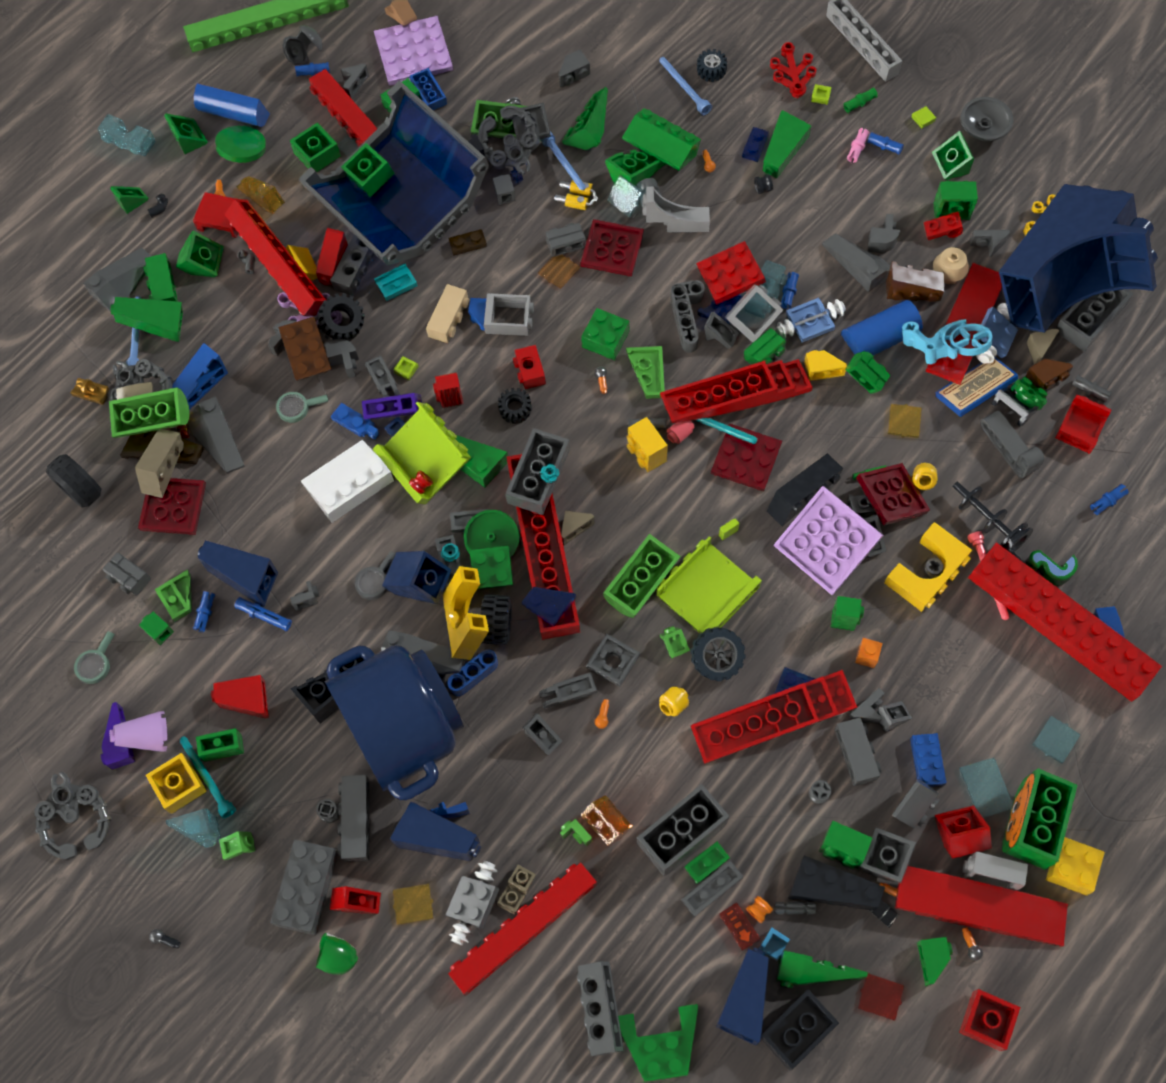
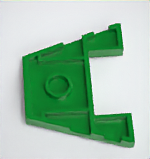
(664, 1053)

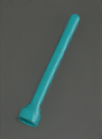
(729, 430)
(225, 807)

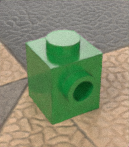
(156, 628)

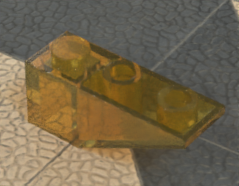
(261, 193)

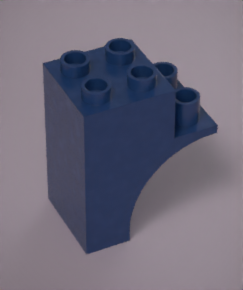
(1077, 249)

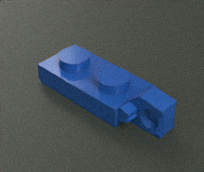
(354, 422)

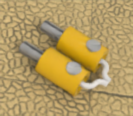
(575, 201)

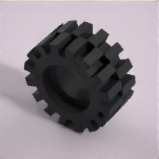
(514, 415)

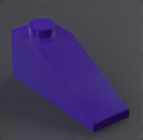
(391, 406)
(113, 755)

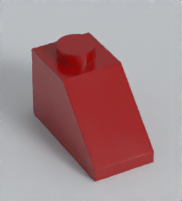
(355, 900)

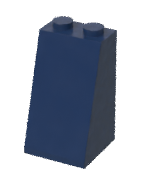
(241, 570)
(432, 834)
(745, 1003)

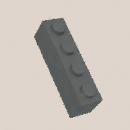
(354, 818)

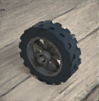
(731, 667)

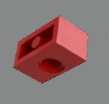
(529, 357)

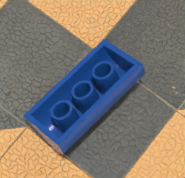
(230, 105)
(881, 329)

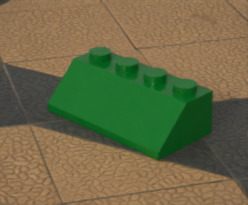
(662, 139)

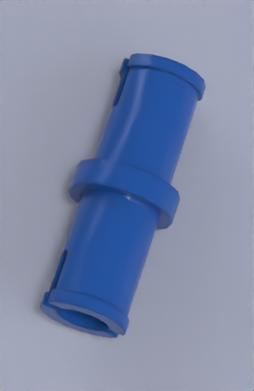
(311, 69)
(885, 143)
(789, 290)
(1109, 499)
(204, 611)

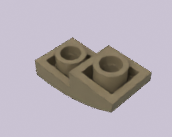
(134, 390)
(516, 889)

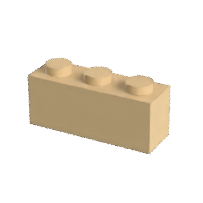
(447, 313)

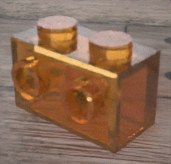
(606, 820)

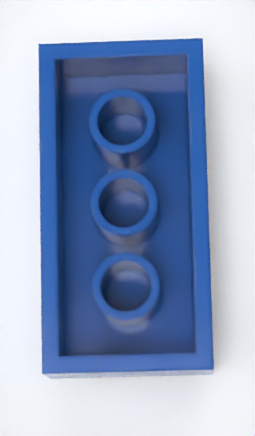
(429, 89)
(928, 759)

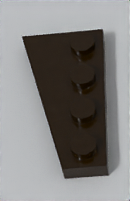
(138, 444)

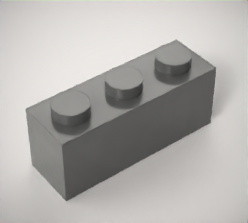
(858, 751)

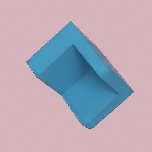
(774, 944)

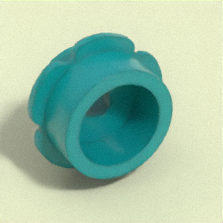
(549, 478)
(450, 548)

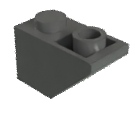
(574, 68)

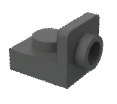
(305, 599)

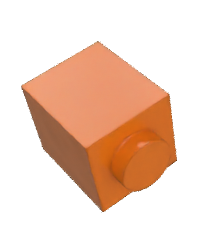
(868, 652)

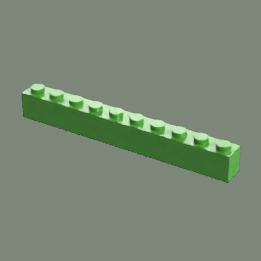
(256, 20)

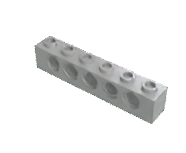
(864, 39)

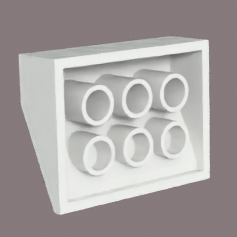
(348, 480)

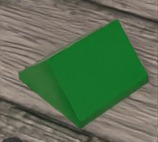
(186, 132)
(954, 157)

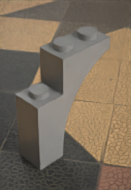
(675, 216)

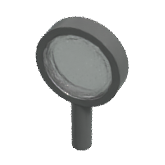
(370, 579)

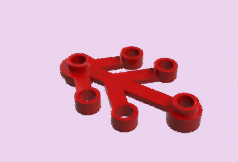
(796, 86)

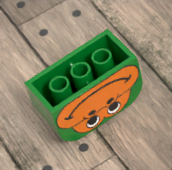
(1039, 819)

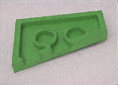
(648, 368)

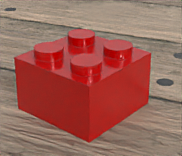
(989, 1020)

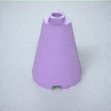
(141, 733)

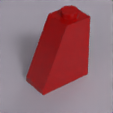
(331, 254)
(242, 696)

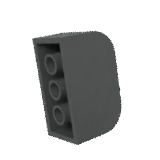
(683, 830)

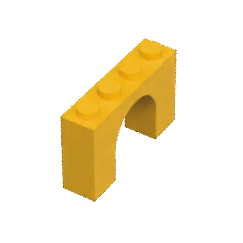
(921, 591)
(464, 628)

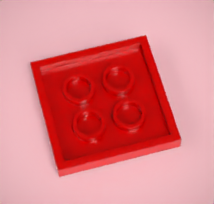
(730, 272)

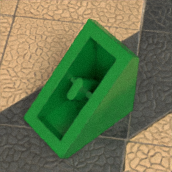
(129, 197)

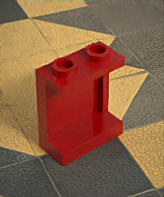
(211, 213)
(1083, 423)

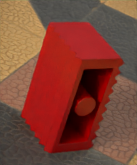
(448, 390)

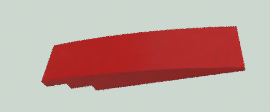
(975, 298)
(736, 390)
(773, 716)
(982, 906)

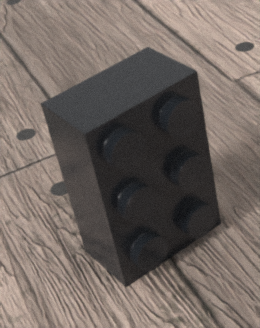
(799, 1030)

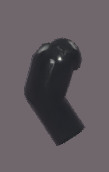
(160, 207)

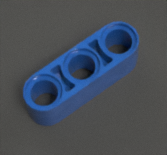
(478, 664)

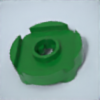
(1029, 394)

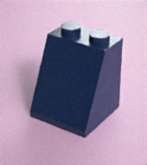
(417, 576)

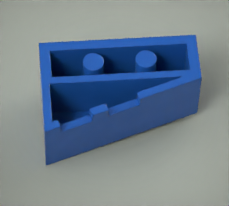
(200, 375)

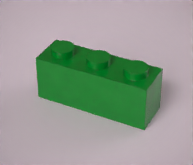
(160, 278)

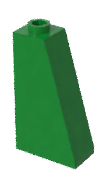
(786, 141)
(149, 315)

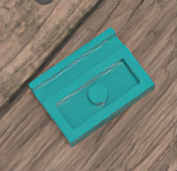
(395, 282)

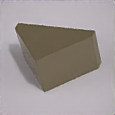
(1040, 342)
(575, 524)

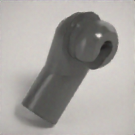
(248, 259)

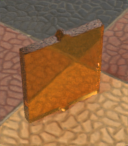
(558, 270)

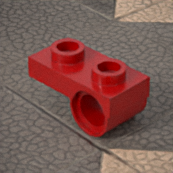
(945, 225)

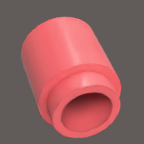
(680, 431)

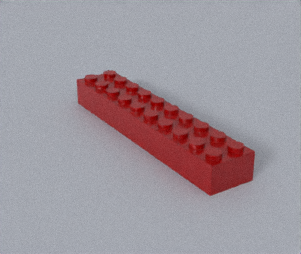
(546, 559)
(1065, 622)

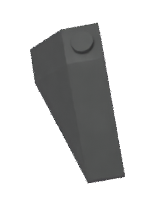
(860, 263)
(117, 278)
(213, 432)
(438, 655)

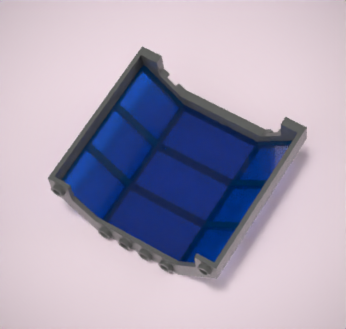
(427, 194)

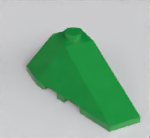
(589, 124)
(633, 166)

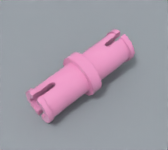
(858, 145)

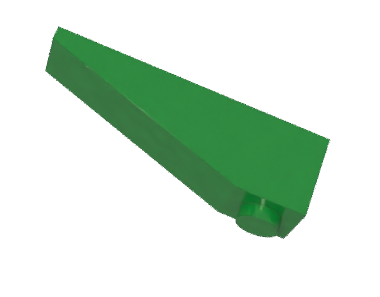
(799, 970)

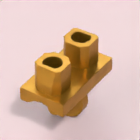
(90, 391)

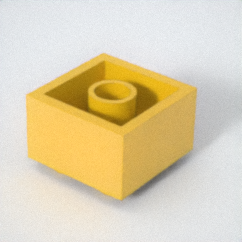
(647, 445)
(176, 783)
(1077, 867)

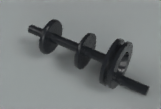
(1014, 539)

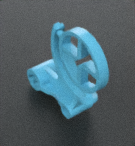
(938, 348)

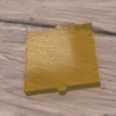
(904, 420)
(413, 904)

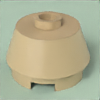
(952, 263)

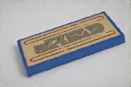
(976, 387)

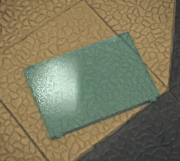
(986, 787)

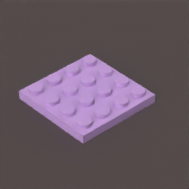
(413, 49)
(828, 540)

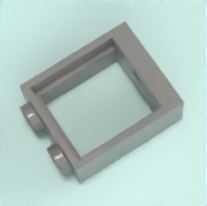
(508, 301)
(731, 316)
(995, 871)

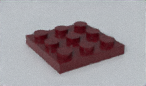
(612, 247)
(747, 462)
(892, 494)
(176, 511)

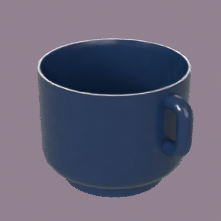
(396, 714)

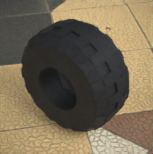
(73, 480)

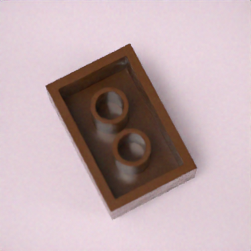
(305, 348)

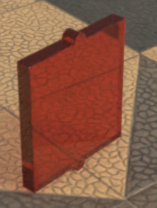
(881, 997)

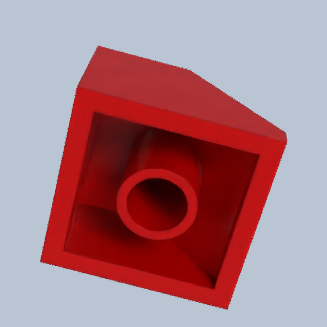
(963, 831)

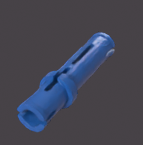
(254, 610)

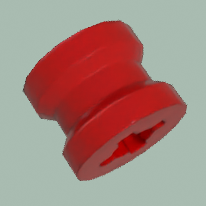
(420, 482)

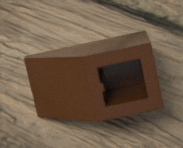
(1048, 372)

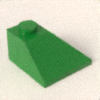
(200, 256)

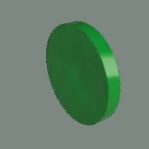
(240, 144)
(491, 530)

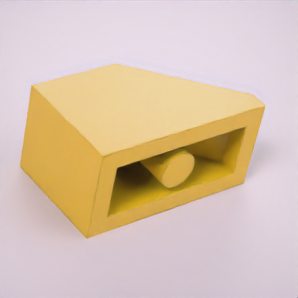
(823, 365)

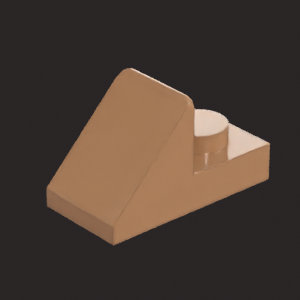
(401, 12)

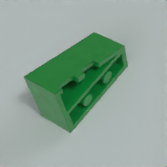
(484, 461)

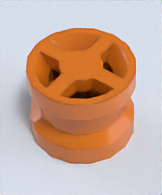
(759, 909)

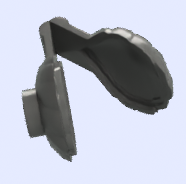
(295, 47)

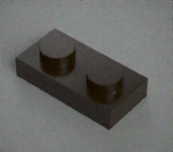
(467, 242)

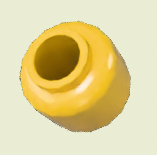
(925, 476)
(674, 701)

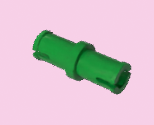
(860, 100)

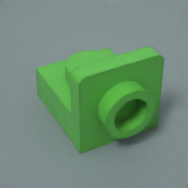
(674, 641)
(580, 833)
(236, 844)

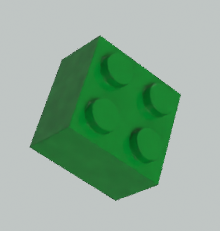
(315, 147)
(368, 170)
(956, 197)
(605, 334)
(492, 566)
(845, 845)

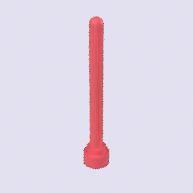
(976, 540)

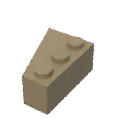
(159, 462)

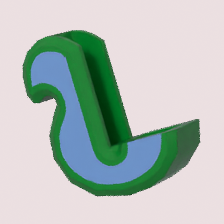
(1051, 570)

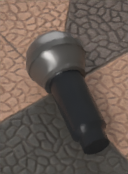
(157, 936)

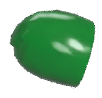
(335, 955)

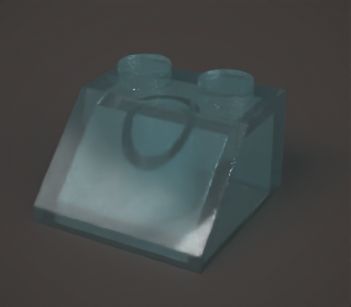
(197, 826)

